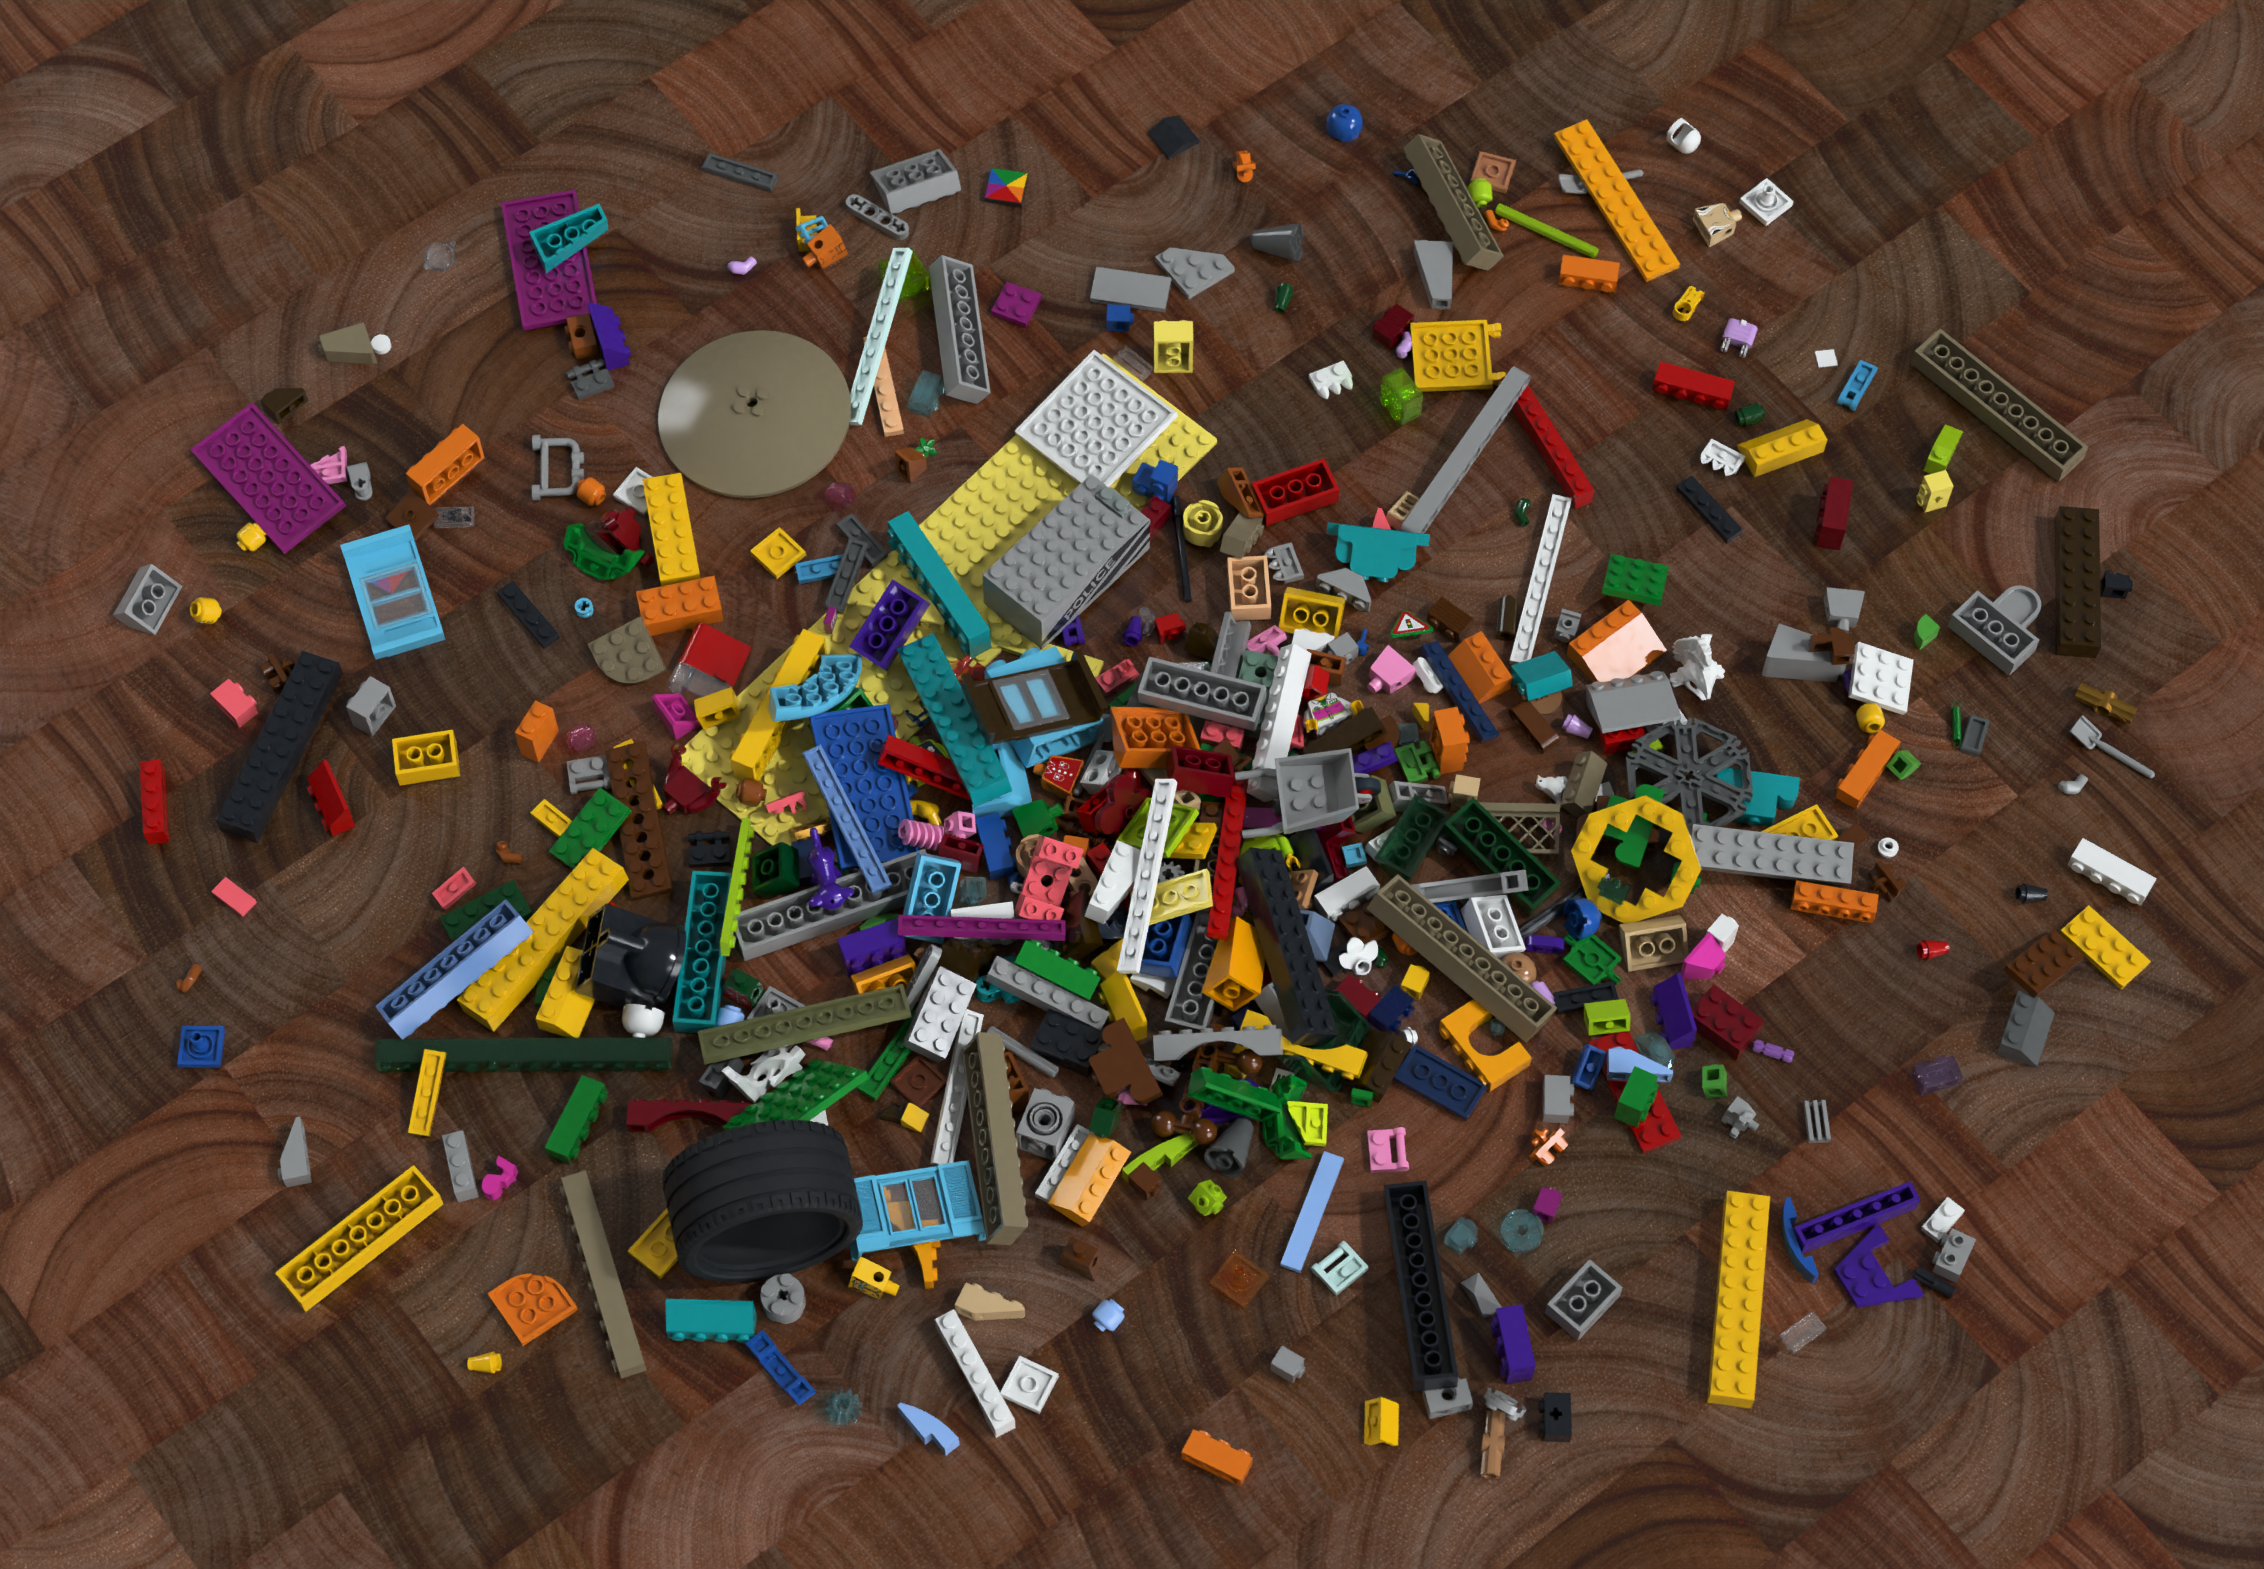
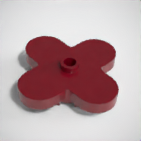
(1120, 806)

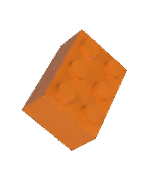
(1449, 740)

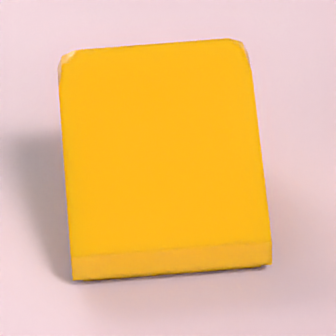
(1421, 713)
(914, 1118)

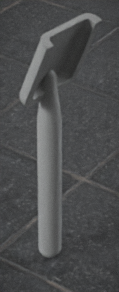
(1573, 183)
(1104, 735)
(2090, 736)

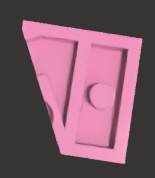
(333, 468)

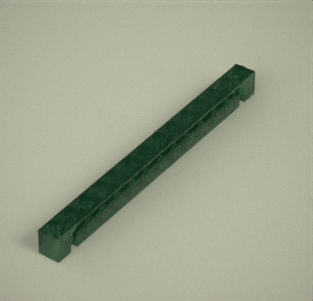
(528, 1054)

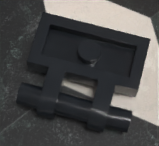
(709, 855)

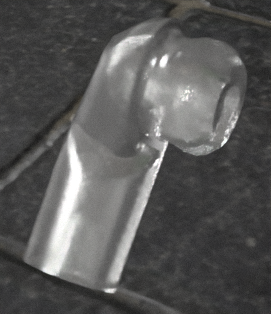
(1149, 620)

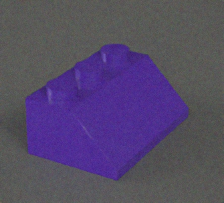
(608, 336)
(1674, 1012)

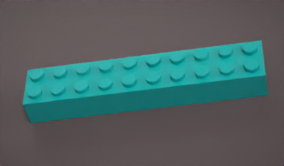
(954, 720)

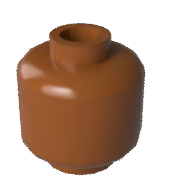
(751, 792)

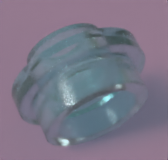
(1496, 1027)

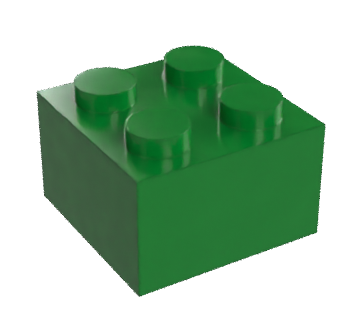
(1637, 1097)

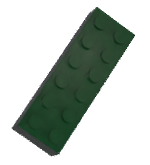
(1498, 851)

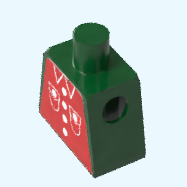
(741, 987)

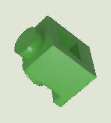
(1714, 1081)

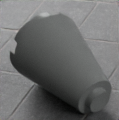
(1279, 241)
(1231, 1148)

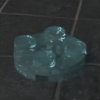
(1517, 1242)

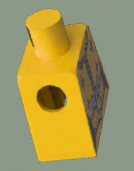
(865, 1278)

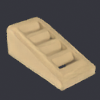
(1394, 515)

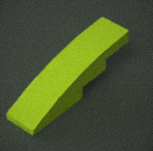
(1168, 1152)

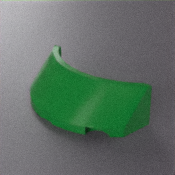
(594, 559)
(1280, 1131)

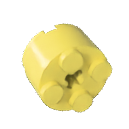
(1202, 523)

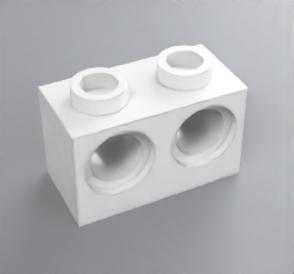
(1100, 771)

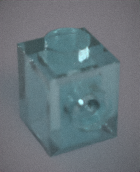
(973, 890)
(1461, 1235)

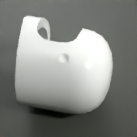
(1686, 140)

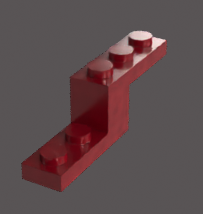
(1331, 837)

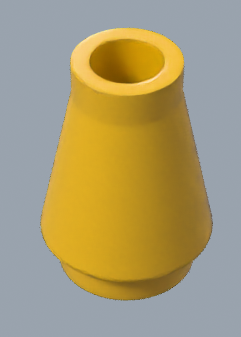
(486, 1362)

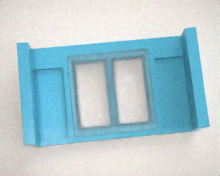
(392, 592)
(917, 1208)

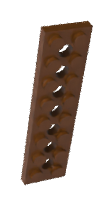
(650, 826)

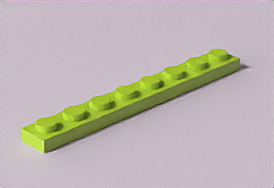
(736, 891)

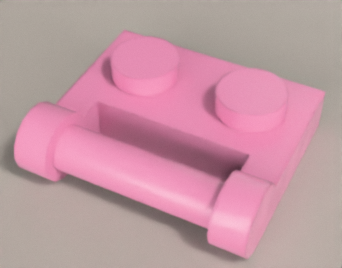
(1380, 1150)

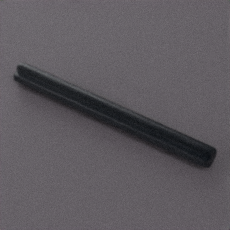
(1552, 912)

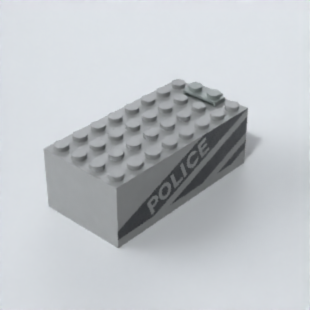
(1066, 561)

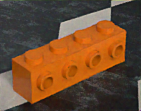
(1834, 901)

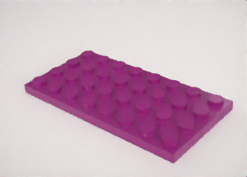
(563, 291)
(268, 478)

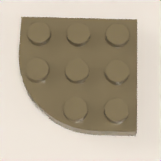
(628, 654)

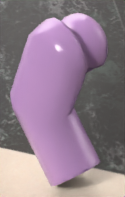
(742, 267)
(1404, 346)

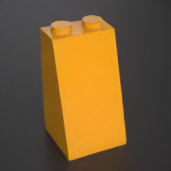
(1236, 967)

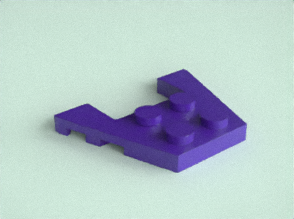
(1865, 1278)

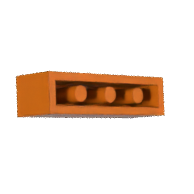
(1867, 769)

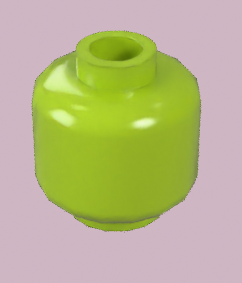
(1480, 192)

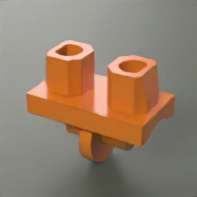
(1244, 166)
(1541, 1152)

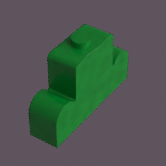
(1633, 842)

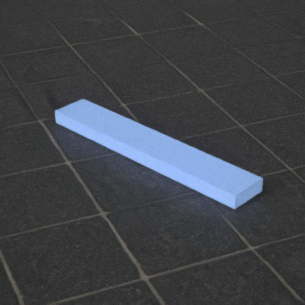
(1312, 1212)

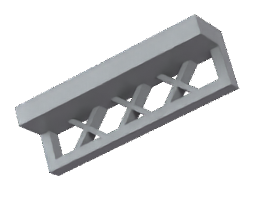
(1231, 646)

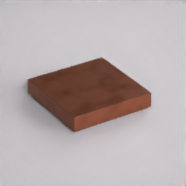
(919, 1081)

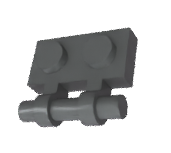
(593, 383)

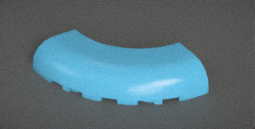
(820, 692)

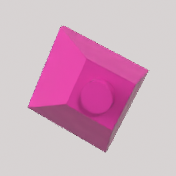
(1704, 960)

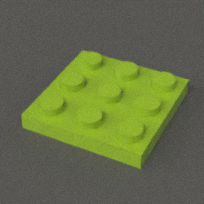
(1180, 821)

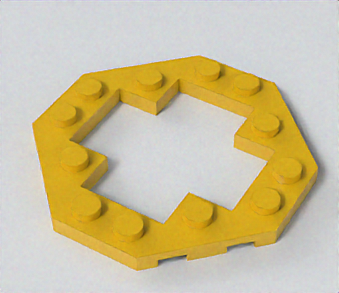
(1679, 846)

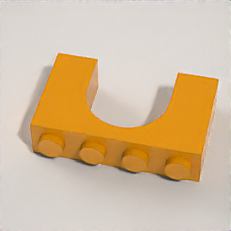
(1488, 1069)

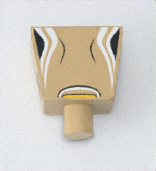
(1716, 222)

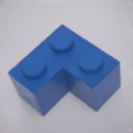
(1156, 481)

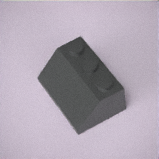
(2026, 1029)

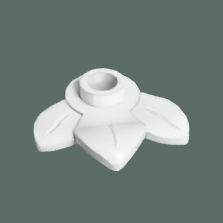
(1358, 953)

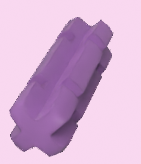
(1773, 1050)

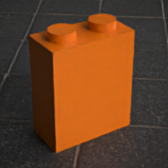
(536, 731)

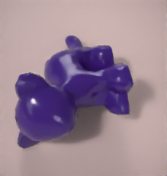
(821, 860)

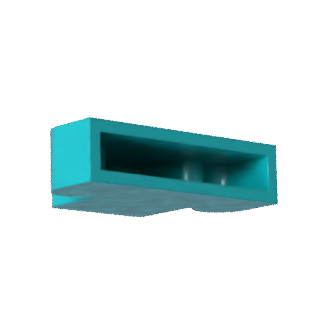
(1768, 792)

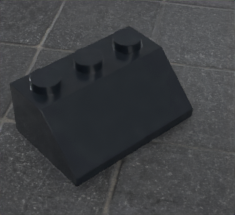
(1311, 856)

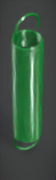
(1956, 724)

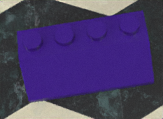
(889, 625)

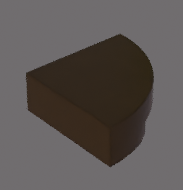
(894, 1112)

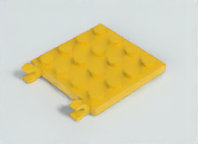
(1453, 355)

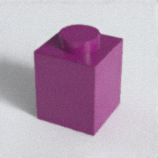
(1547, 1204)

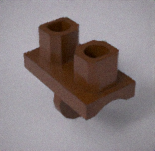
(272, 666)
(1885, 882)

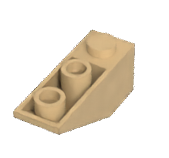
(982, 1305)

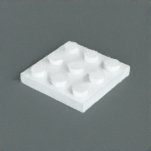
(1881, 678)

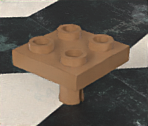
(1303, 885)

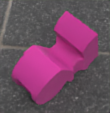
(493, 1184)

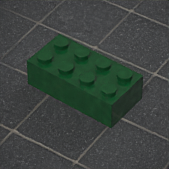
(464, 917)

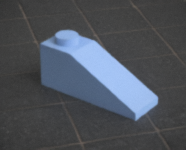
(1622, 1061)

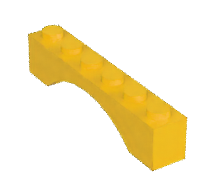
(1342, 1059)

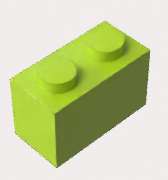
(1606, 1017)

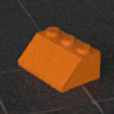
(1481, 667)

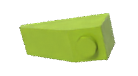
(1943, 449)

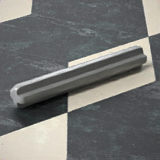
(1026, 1054)

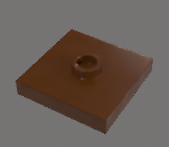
(414, 512)

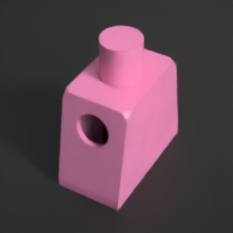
(1390, 672)

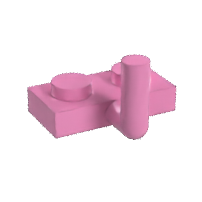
(1267, 641)

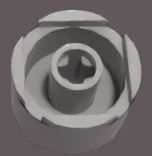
(783, 1287)

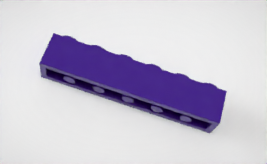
(1856, 1217)

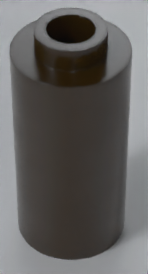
(1506, 618)

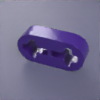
(1544, 944)

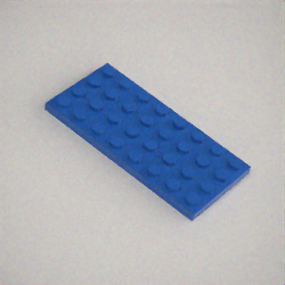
(876, 792)

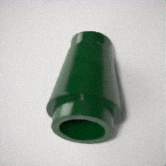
(1283, 295)

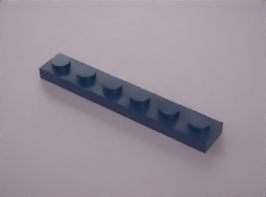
(1459, 691)

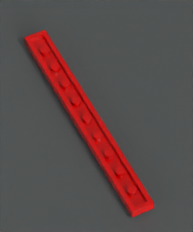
(1226, 864)

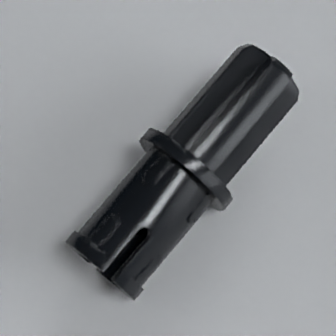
(1934, 1282)

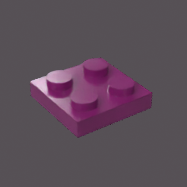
(1016, 304)

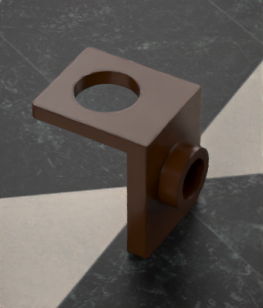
(1226, 748)

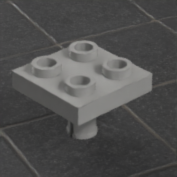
(773, 1002)

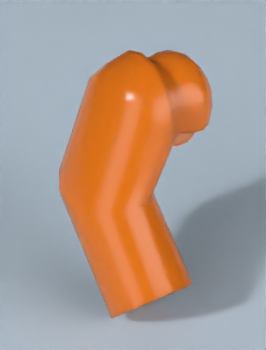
(1499, 225)

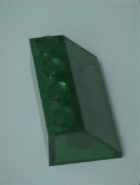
(1412, 839)

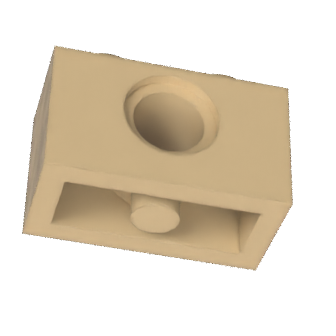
(1462, 791)

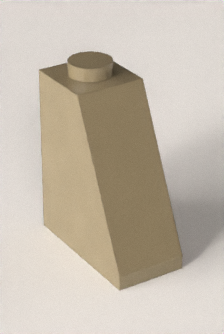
(348, 345)

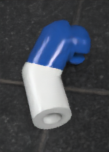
(1013, 880)

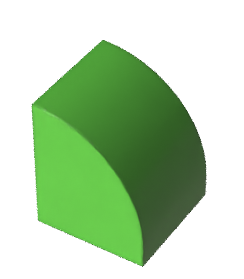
(1925, 631)
(1903, 764)

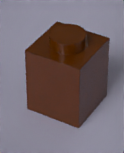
(1145, 1181)

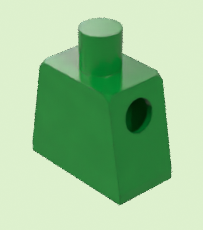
(1037, 818)

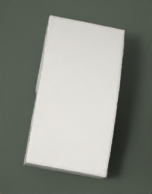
(1159, 984)

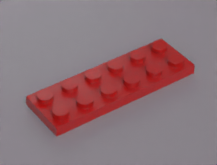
(1659, 1125)

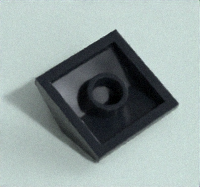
(1173, 136)

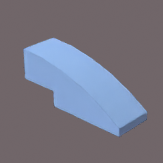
(929, 1428)

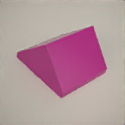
(675, 713)

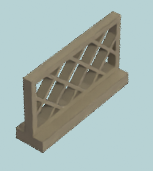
(1533, 811)

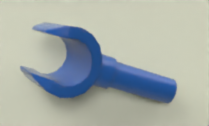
(1410, 175)
(1363, 647)

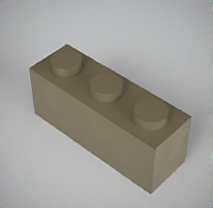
(1241, 535)
(1583, 783)

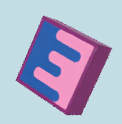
(830, 620)

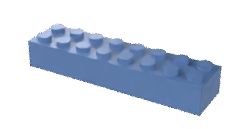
(454, 969)

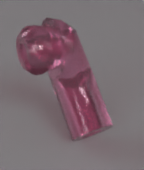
(1241, 904)

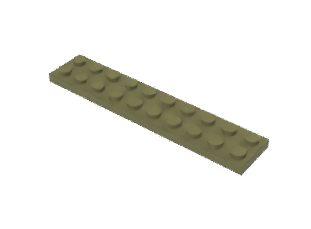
(804, 1024)

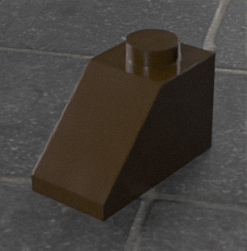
(283, 402)
(1202, 641)

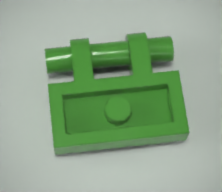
(1411, 763)

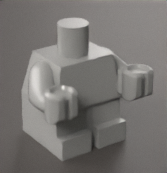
(1740, 1116)

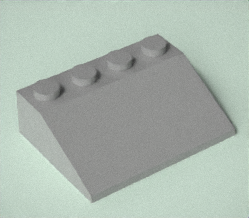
(916, 181)
(1632, 702)

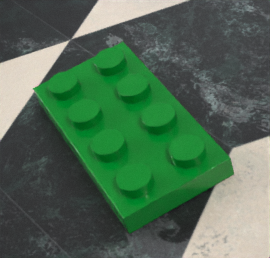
(590, 828)

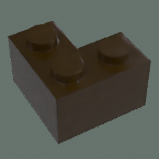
(966, 960)

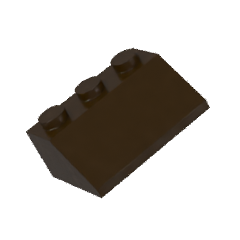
(1384, 1058)

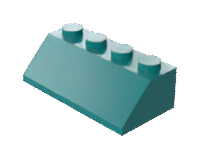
(710, 1320)

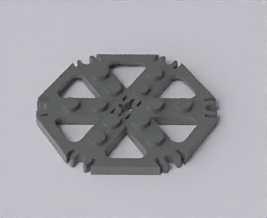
(1702, 770)

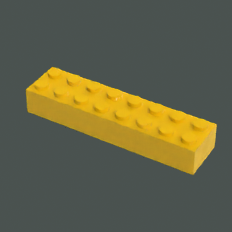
(763, 735)
(359, 1238)

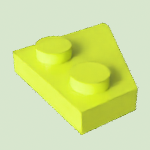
(1310, 1121)

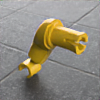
(926, 810)

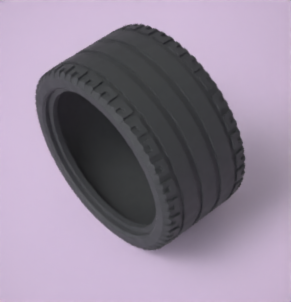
(762, 1200)

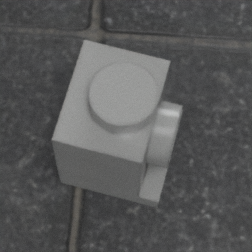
(1567, 626)

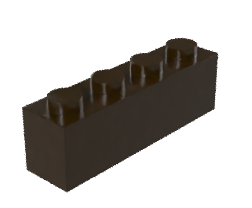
(1350, 734)

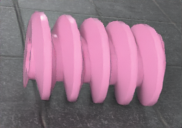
(920, 834)

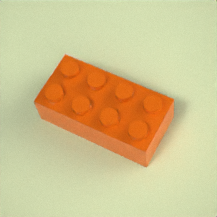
(445, 464)
(680, 605)

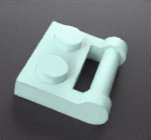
(1344, 1273)

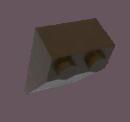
(1081, 932)

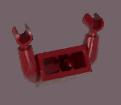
(622, 532)
(685, 789)

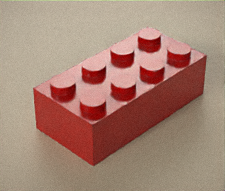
(1296, 491)

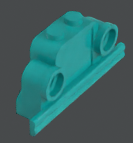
(1376, 550)

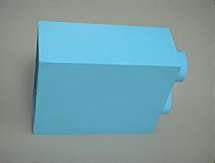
(1042, 747)

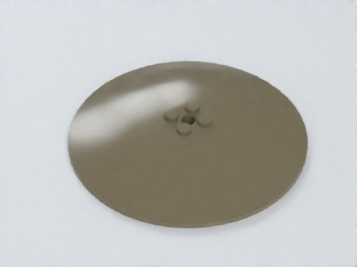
(760, 448)

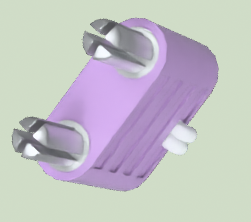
(1739, 334)

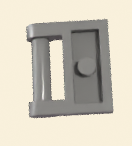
(588, 769)

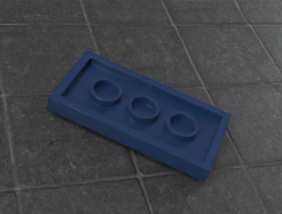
(1440, 1082)

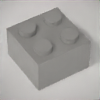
(370, 706)

